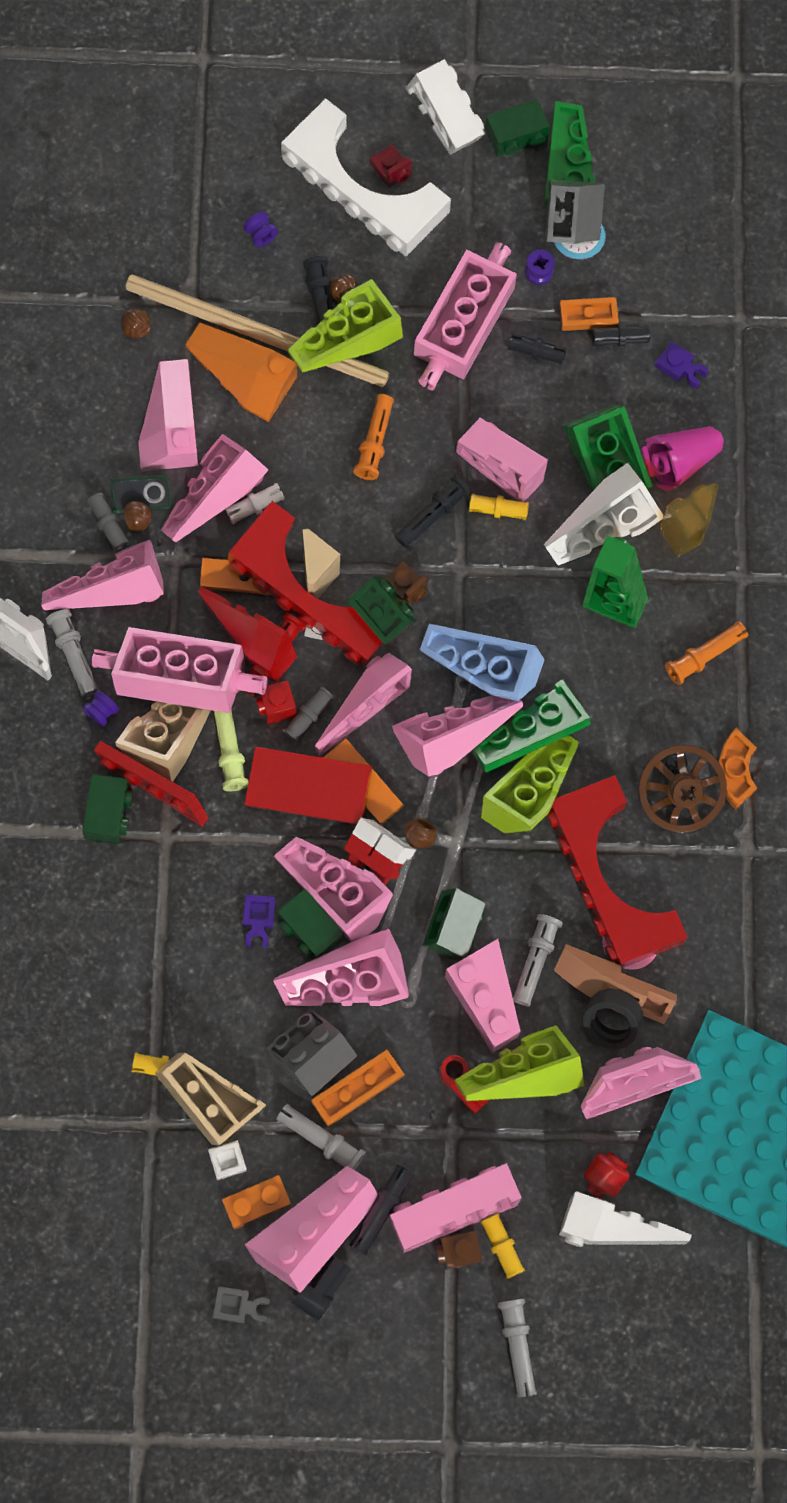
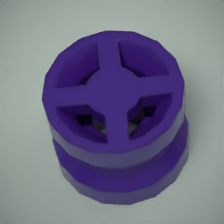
(260, 229)
(538, 274)
(100, 708)

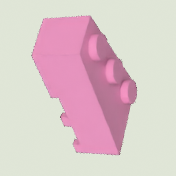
(502, 459)
(485, 994)

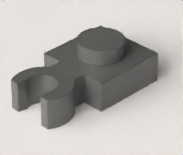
(234, 1305)

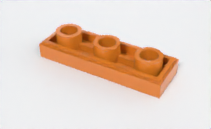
(218, 575)
(380, 798)

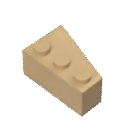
(207, 1098)

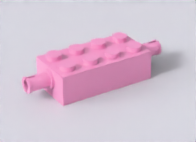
(464, 315)
(179, 670)

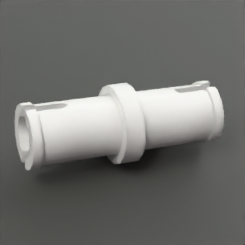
(254, 503)

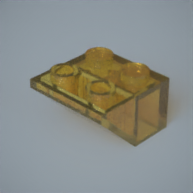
(689, 519)

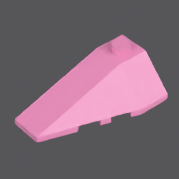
(168, 426)
(226, 477)
(125, 581)
(377, 687)
(346, 893)

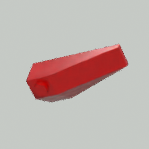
(263, 642)

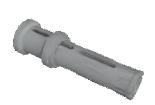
(68, 641)
(540, 946)
(333, 1146)
(516, 1330)

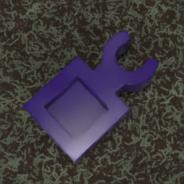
(678, 363)
(259, 915)

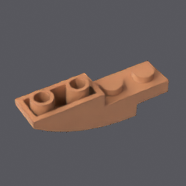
(596, 974)

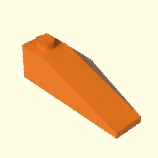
(248, 370)

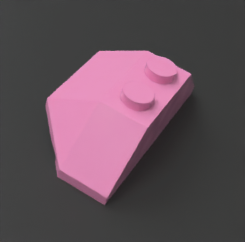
(636, 1079)

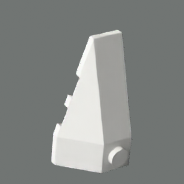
(596, 1223)

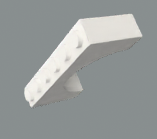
(397, 219)

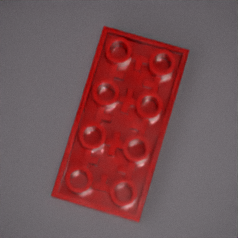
(308, 785)

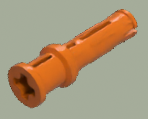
(372, 448)
(695, 659)

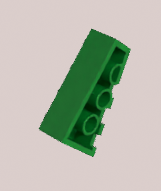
(617, 583)

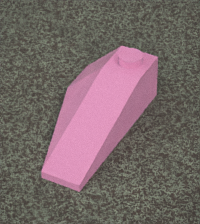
(446, 738)
(355, 973)

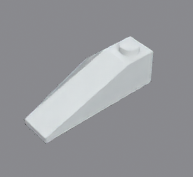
(613, 509)

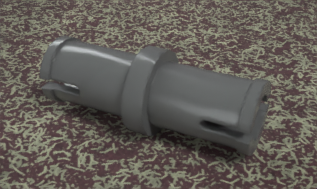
(108, 521)
(308, 714)

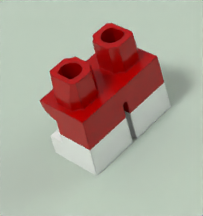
(378, 849)

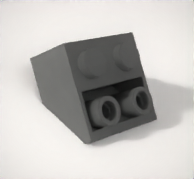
(574, 211)
(312, 1051)

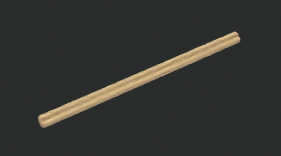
(244, 326)

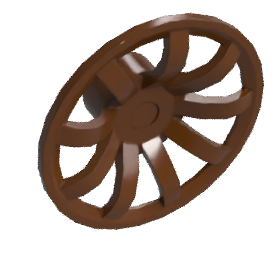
(683, 788)

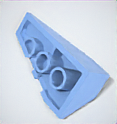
(491, 663)

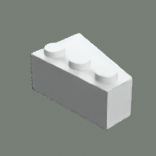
(447, 106)

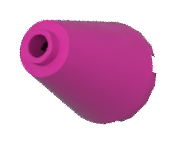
(680, 454)

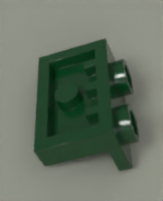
(382, 609)

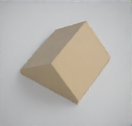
(320, 563)

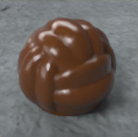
(340, 286)
(135, 323)
(137, 516)
(420, 833)

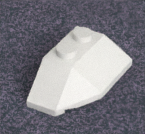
(24, 638)

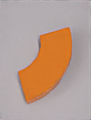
(735, 763)

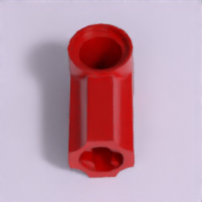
(474, 1105)

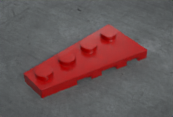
(152, 783)

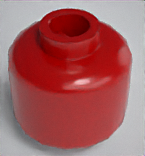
(606, 1175)

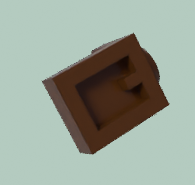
(408, 584)
(458, 1250)

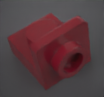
(391, 166)

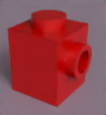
(277, 703)

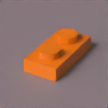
(588, 313)
(256, 1202)

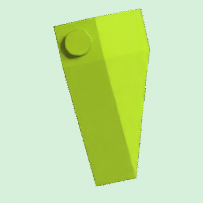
(354, 328)
(529, 788)
(538, 1067)

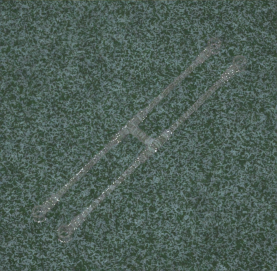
(453, 843)

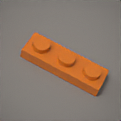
(357, 1088)

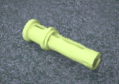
(231, 758)

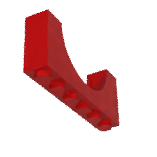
(263, 559)
(627, 931)

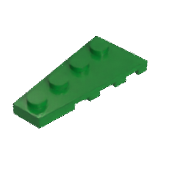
(568, 149)
(539, 725)

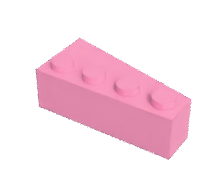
(455, 1208)
(314, 1228)

